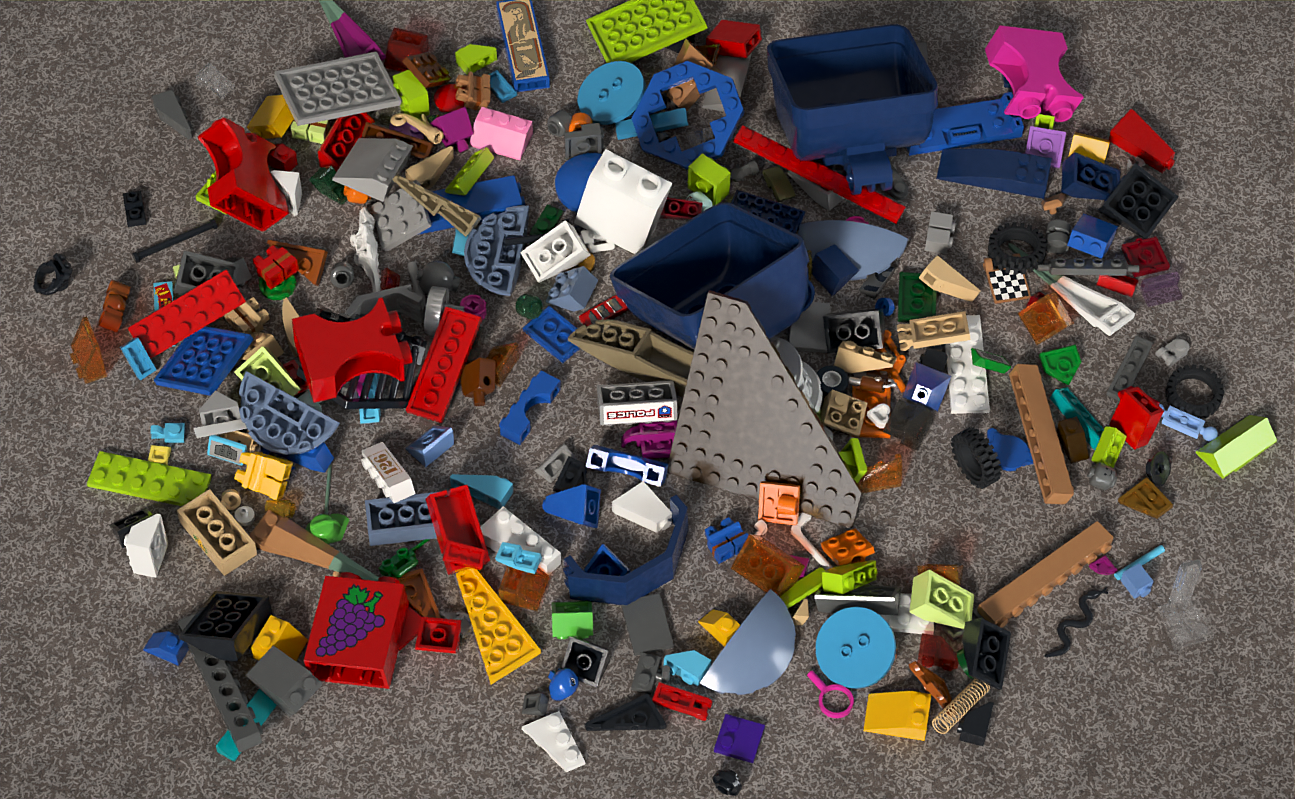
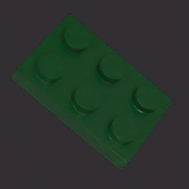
(914, 298)

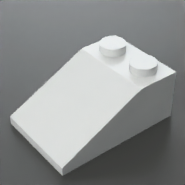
(555, 252)

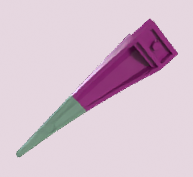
(349, 35)

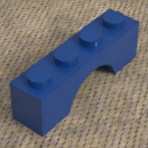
(542, 389)
(617, 461)

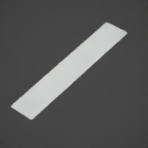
(219, 428)

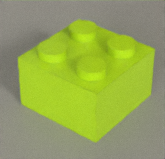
(412, 94)
(709, 178)

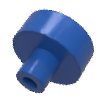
(887, 305)

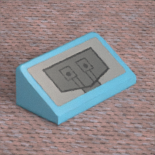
(225, 449)

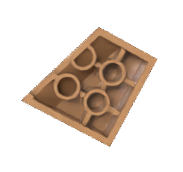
(687, 93)

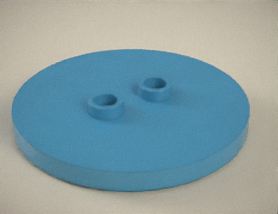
(611, 92)
(855, 647)

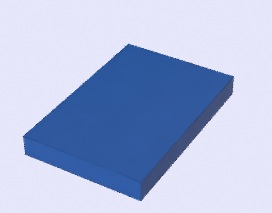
(552, 333)

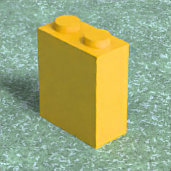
(271, 118)

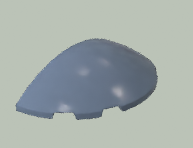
(865, 245)
(486, 255)
(281, 420)
(756, 651)

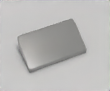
(553, 465)

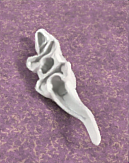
(366, 248)

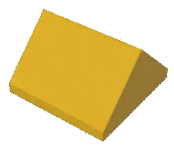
(1090, 146)

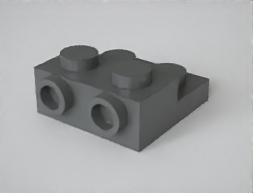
(584, 141)

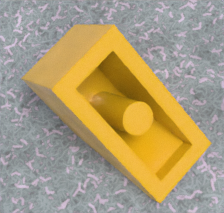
(720, 625)

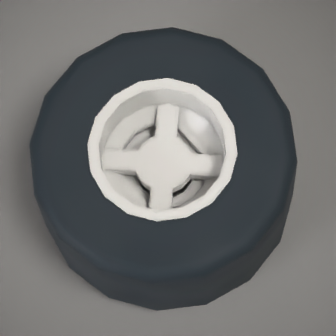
(833, 378)

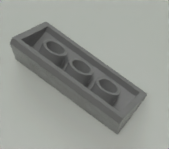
(879, 599)

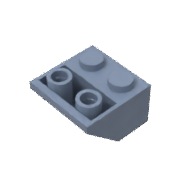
(572, 289)

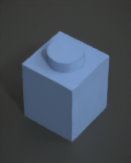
(1137, 581)

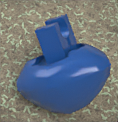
(562, 684)

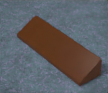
(421, 148)

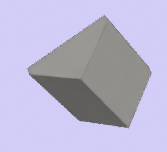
(219, 409)

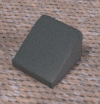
(535, 704)

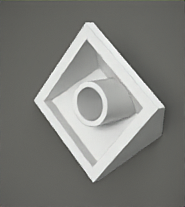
(290, 186)

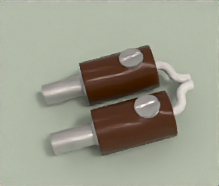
(873, 380)

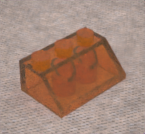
(767, 565)

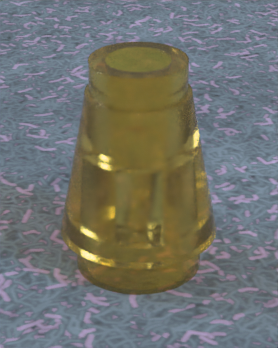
(281, 507)

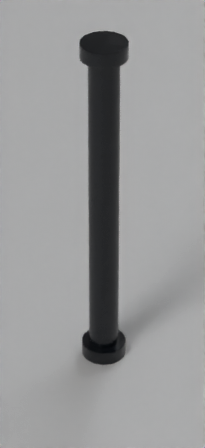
(175, 240)

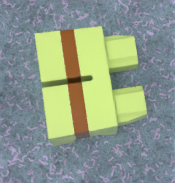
(314, 131)

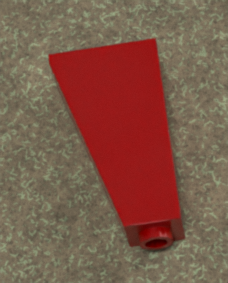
(1142, 141)

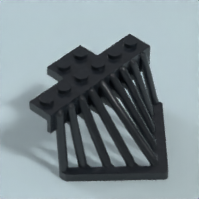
(417, 347)

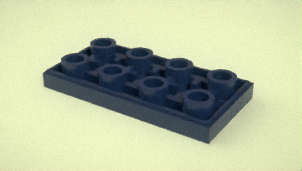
(772, 211)

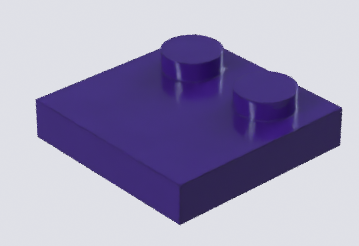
(739, 738)

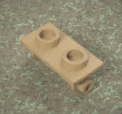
(244, 438)

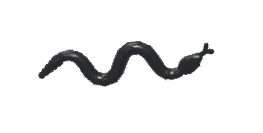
(1091, 594)

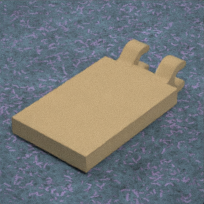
(934, 331)

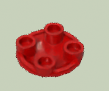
(446, 98)

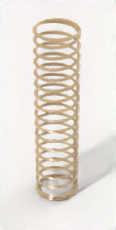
(965, 711)

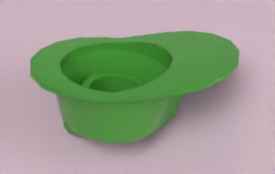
(328, 527)

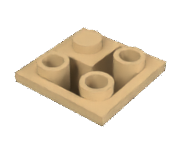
(262, 339)
(843, 412)

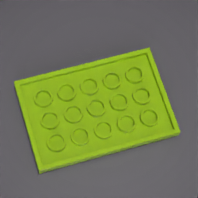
(644, 27)

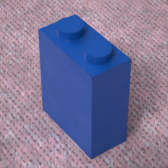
(1092, 236)

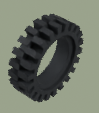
(1017, 233)
(970, 442)

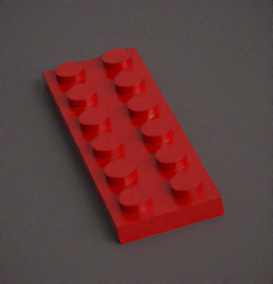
(187, 314)
(443, 364)

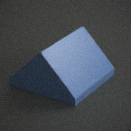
(431, 444)

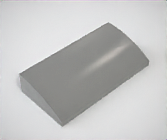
(733, 67)

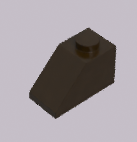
(1073, 439)

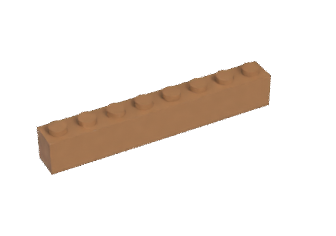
(1041, 434)
(1046, 574)

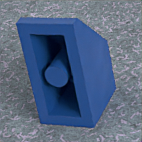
(167, 647)

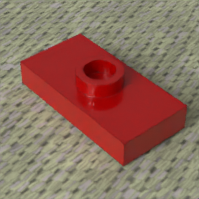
(464, 554)

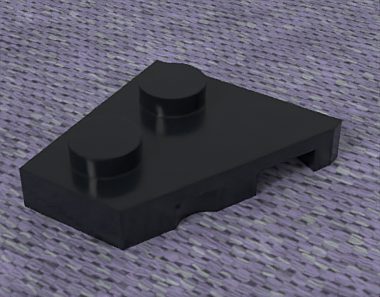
(572, 475)

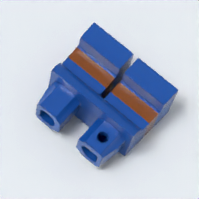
(727, 541)

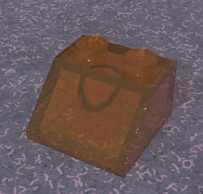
(1045, 318)

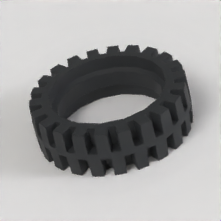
(1198, 374)

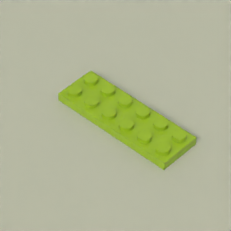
(147, 479)

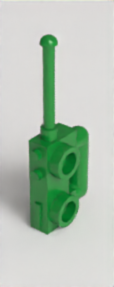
(401, 562)

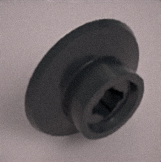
(1158, 468)

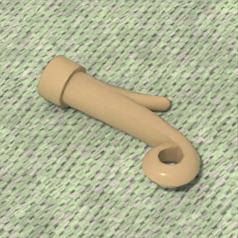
(432, 133)

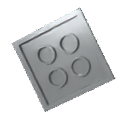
(399, 218)

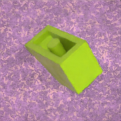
(475, 57)

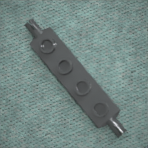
(1081, 266)

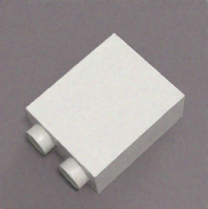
(622, 202)

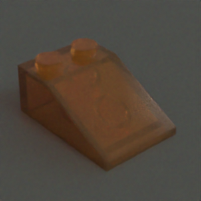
(87, 354)

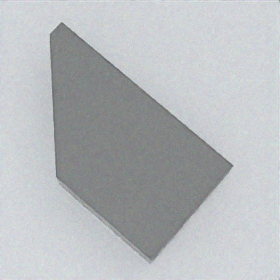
(466, 626)

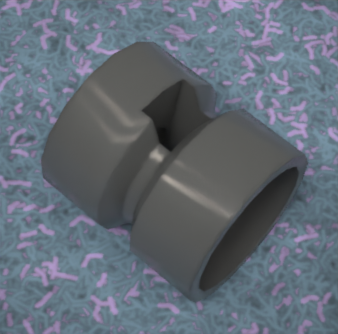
(1057, 236)

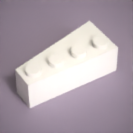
(508, 528)

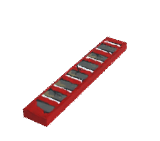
(605, 311)

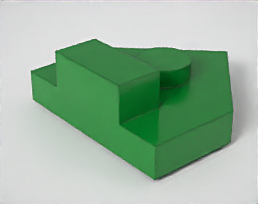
(1061, 363)

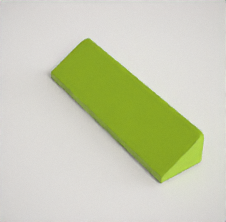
(470, 172)
(803, 588)

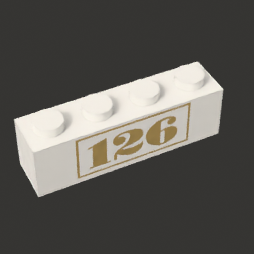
(387, 472)

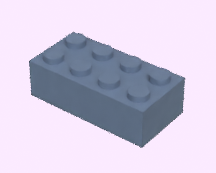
(399, 521)

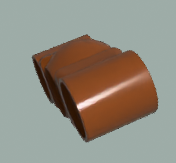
(114, 306)

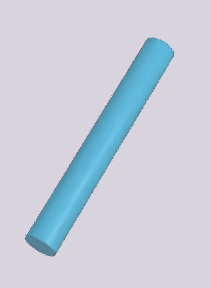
(1142, 560)

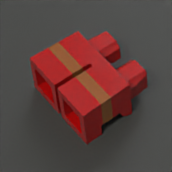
(276, 266)

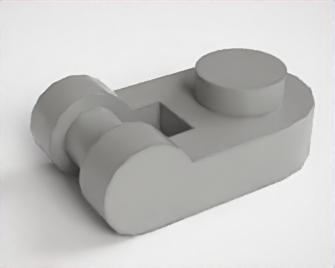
(1178, 348)

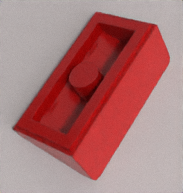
(1121, 284)

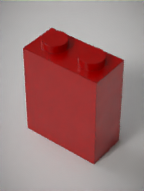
(735, 38)
(1136, 417)

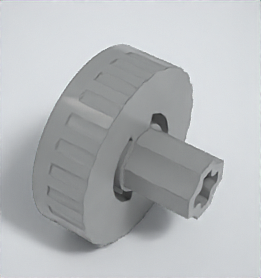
(436, 302)

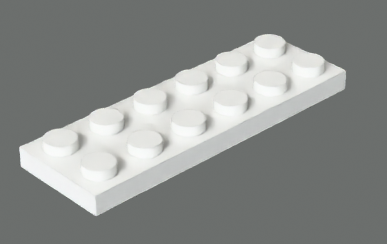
(968, 382)

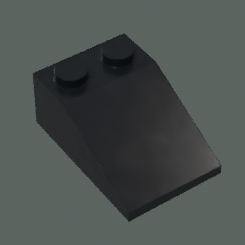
(986, 651)

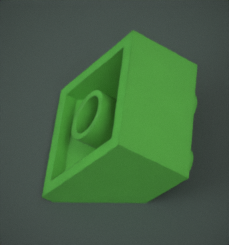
(572, 619)

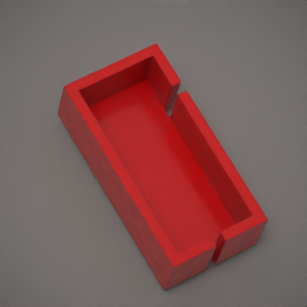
(457, 521)

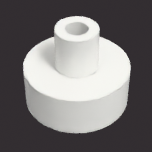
(244, 515)

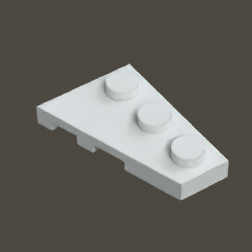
(556, 740)

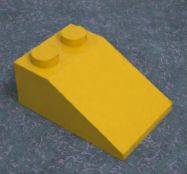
(898, 714)

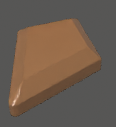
(1053, 202)

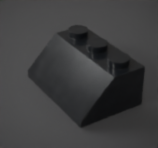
(860, 326)

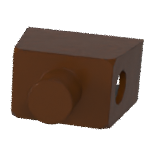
(478, 379)

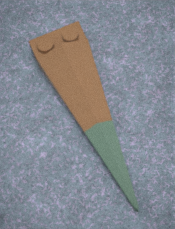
(289, 539)

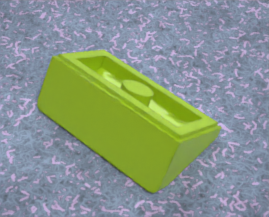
(1109, 446)

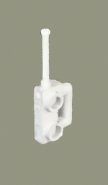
(589, 238)

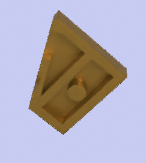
(1146, 499)

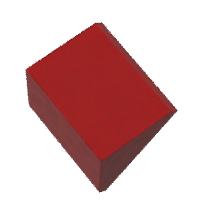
(438, 635)

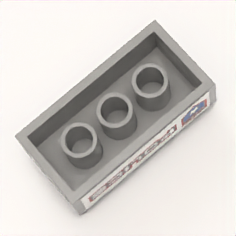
(637, 403)

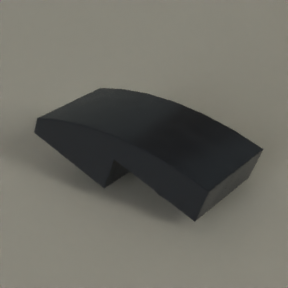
(134, 208)

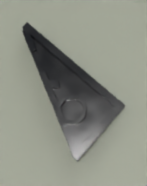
(634, 715)

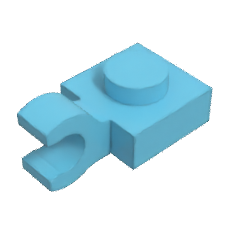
(171, 433)

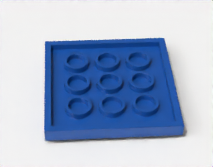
(203, 360)

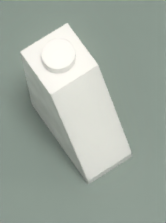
(643, 508)

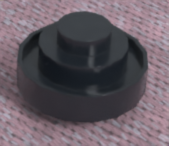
(727, 782)

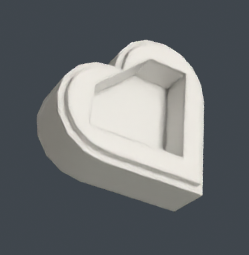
(879, 415)

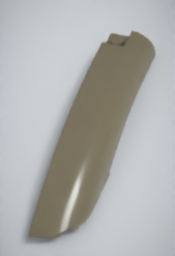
(635, 351)

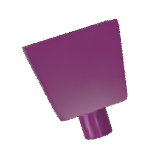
(456, 129)

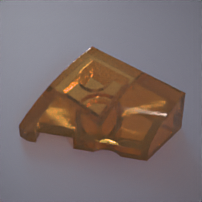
(883, 475)

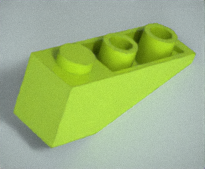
(848, 577)

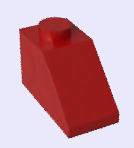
(282, 158)

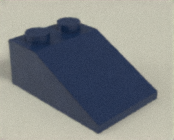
(1088, 178)

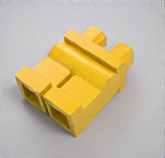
(264, 474)

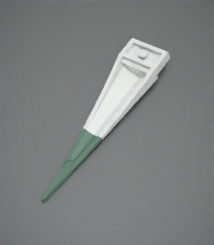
(1093, 306)

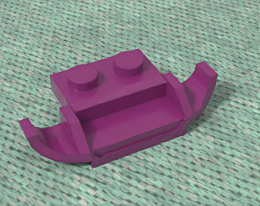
(653, 438)

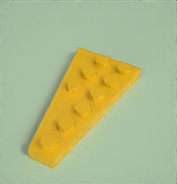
(498, 633)

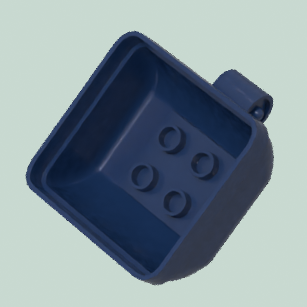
(853, 99)
(720, 253)

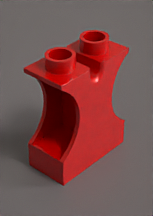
(243, 175)
(342, 350)

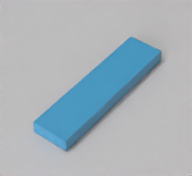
(661, 122)

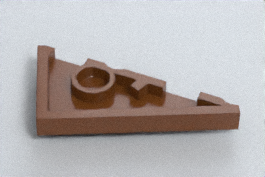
(310, 260)
(933, 684)

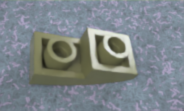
(779, 182)

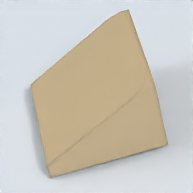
(801, 614)

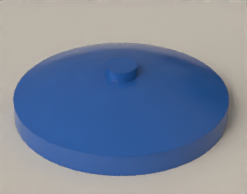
(573, 178)

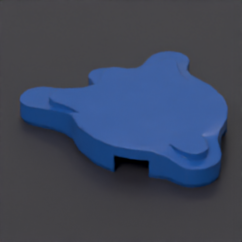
(1010, 450)

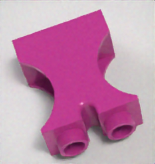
(1031, 66)

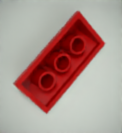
(342, 139)

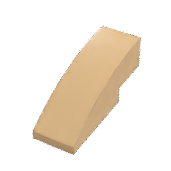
(288, 314)

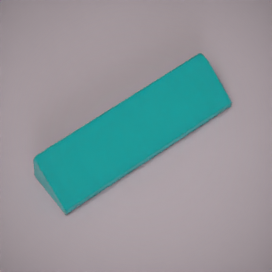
(1072, 407)
(262, 708)

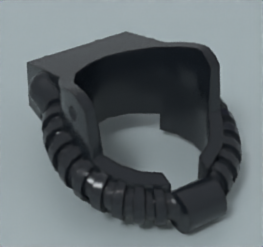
(63, 273)

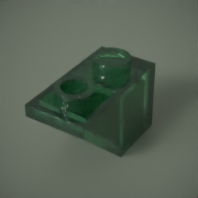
(324, 184)

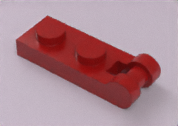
(682, 701)

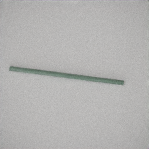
(328, 489)

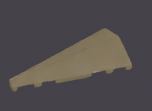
(456, 215)

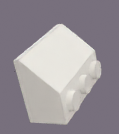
(147, 546)

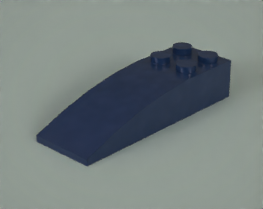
(996, 170)

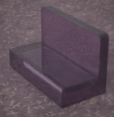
(1161, 289)

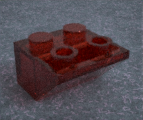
(404, 44)

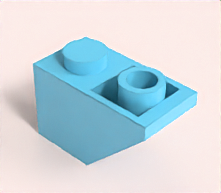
(688, 665)

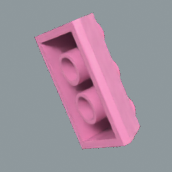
(501, 133)

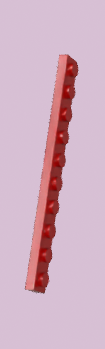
(817, 173)

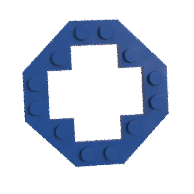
(653, 101)

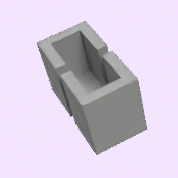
(939, 233)

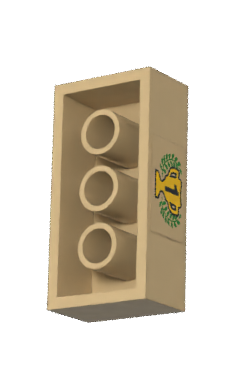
(217, 532)

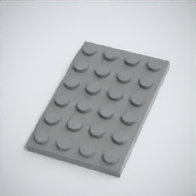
(337, 88)

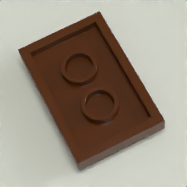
(427, 69)

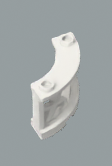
(801, 371)

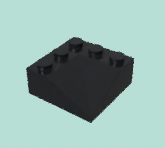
(1138, 202)

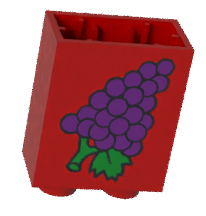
(357, 630)

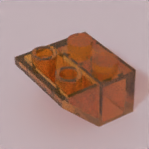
(523, 588)

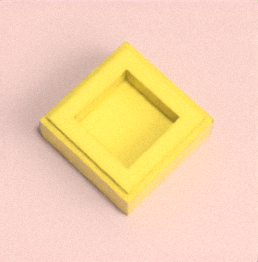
(159, 454)

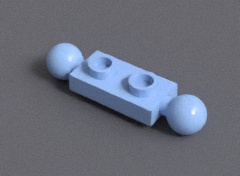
(1187, 424)

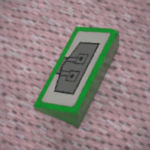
(989, 361)

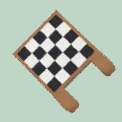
(1006, 286)

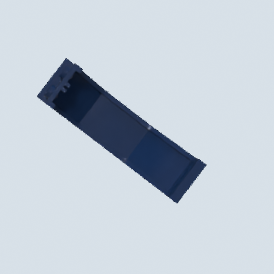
(637, 583)

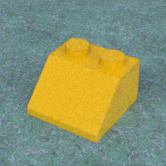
(282, 636)

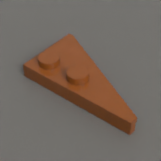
(419, 593)

